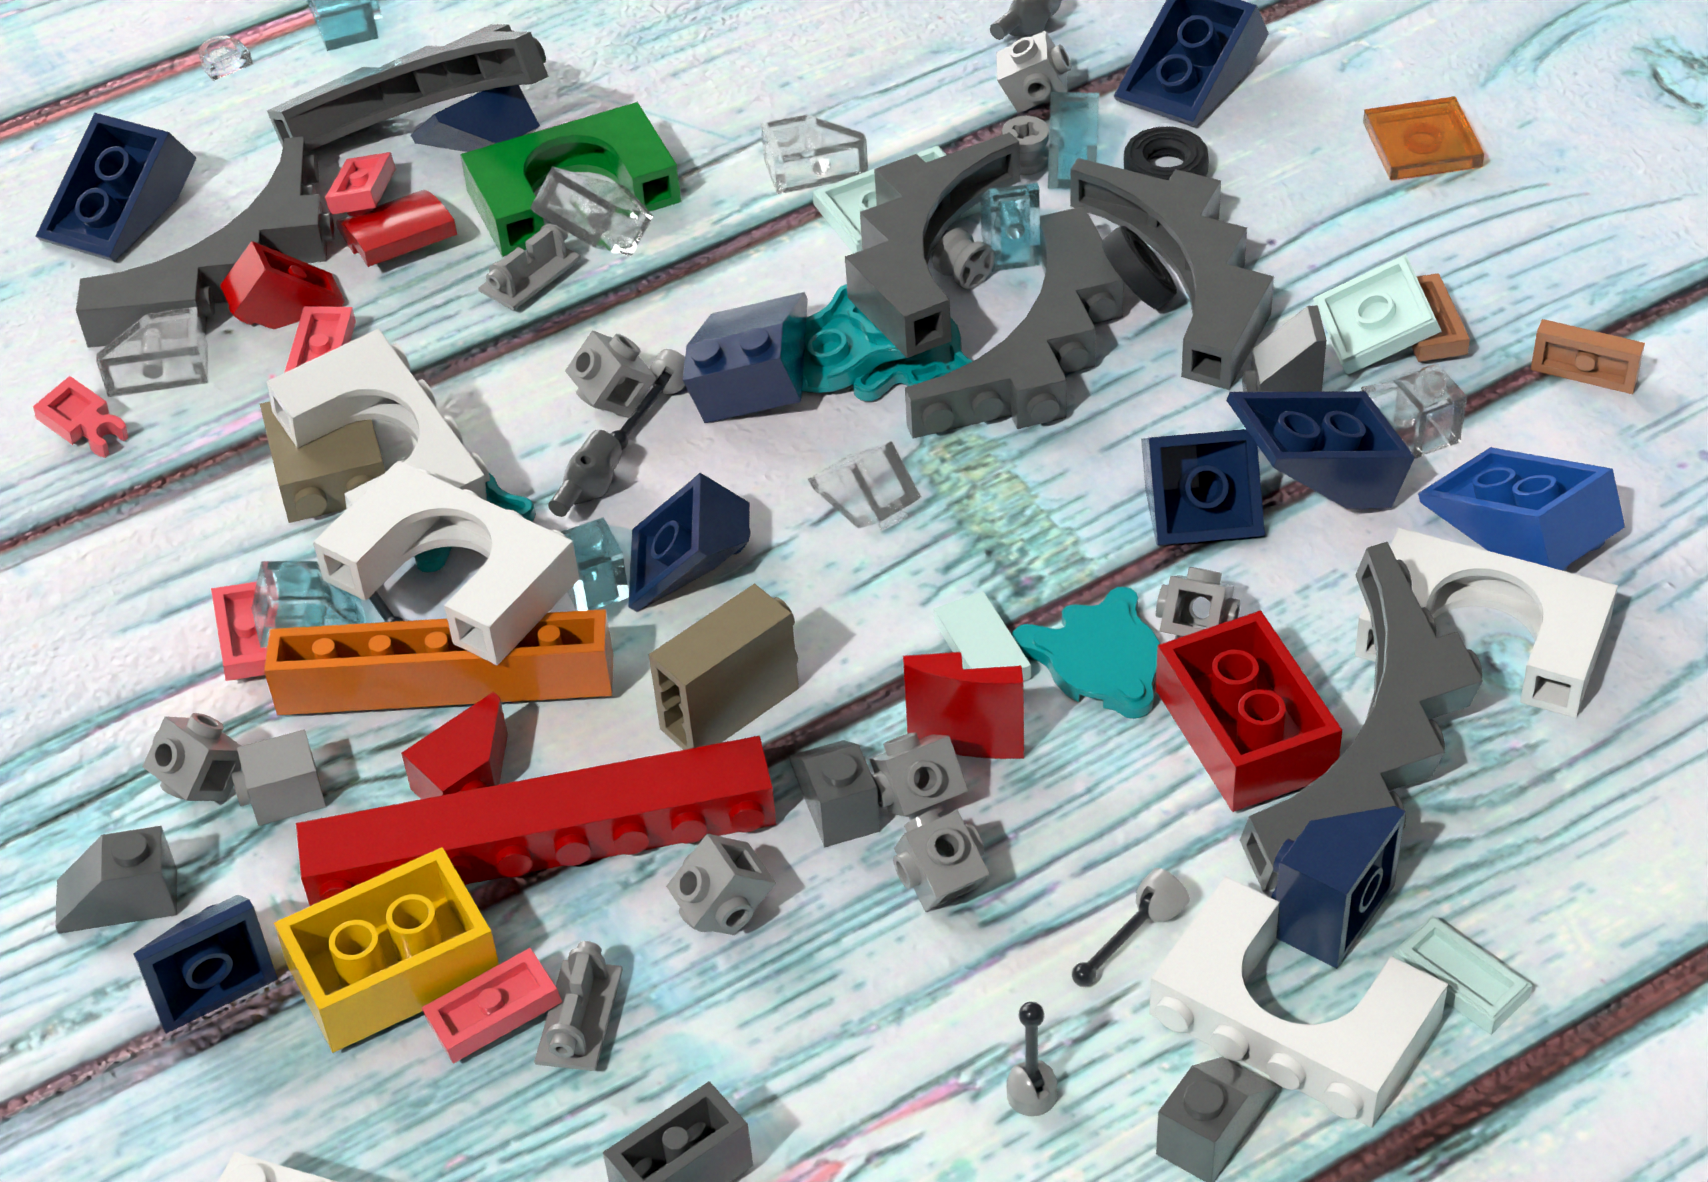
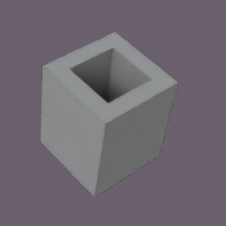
(278, 778)

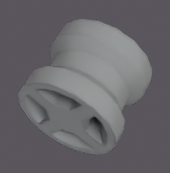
(1032, 137)
(963, 258)

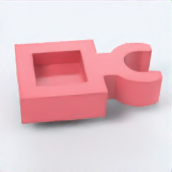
(78, 412)

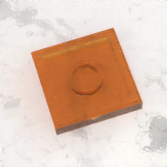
(1423, 138)

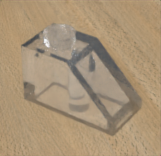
(811, 153)
(593, 210)
(156, 354)
(1421, 407)
(868, 487)

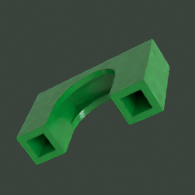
(609, 143)

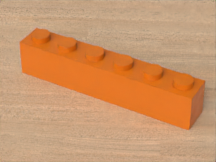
(421, 667)

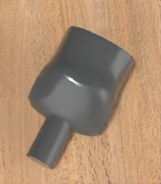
(1024, 18)
(587, 472)

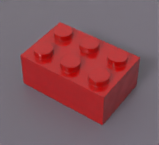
(1247, 710)

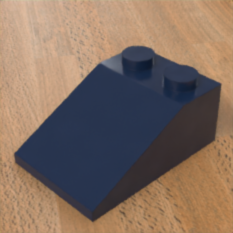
(1193, 57)
(115, 187)
(748, 358)
(1328, 443)

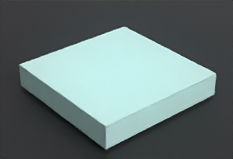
(1376, 315)

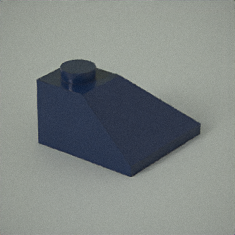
(479, 121)
(1203, 486)
(686, 539)
(205, 962)

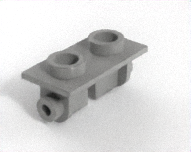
(529, 271)
(579, 1024)

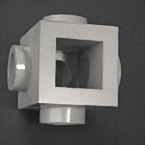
(1032, 70)
(610, 373)
(1177, 599)
(193, 758)
(917, 774)
(940, 858)
(720, 885)

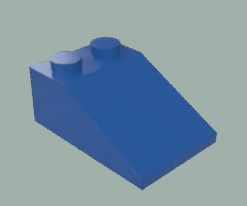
(1529, 505)

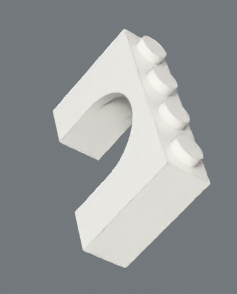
(374, 383)
(418, 512)
(1559, 608)
(1342, 1063)

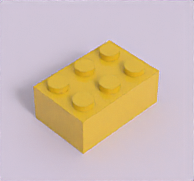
(386, 948)

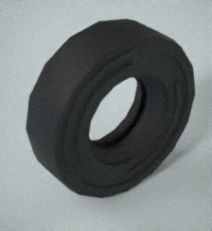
(1166, 142)
(1139, 267)

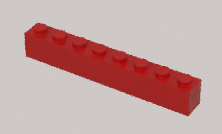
(548, 819)

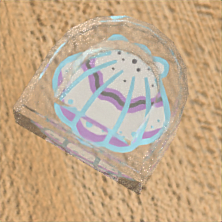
(223, 56)

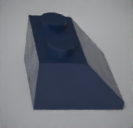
(1336, 880)

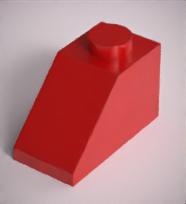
(276, 287)
(461, 753)

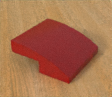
(397, 227)
(972, 706)

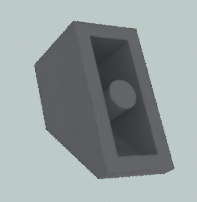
(1290, 357)
(838, 791)
(118, 882)
(1210, 1116)

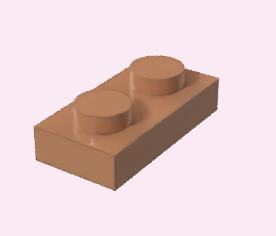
(1453, 338)
(1587, 356)

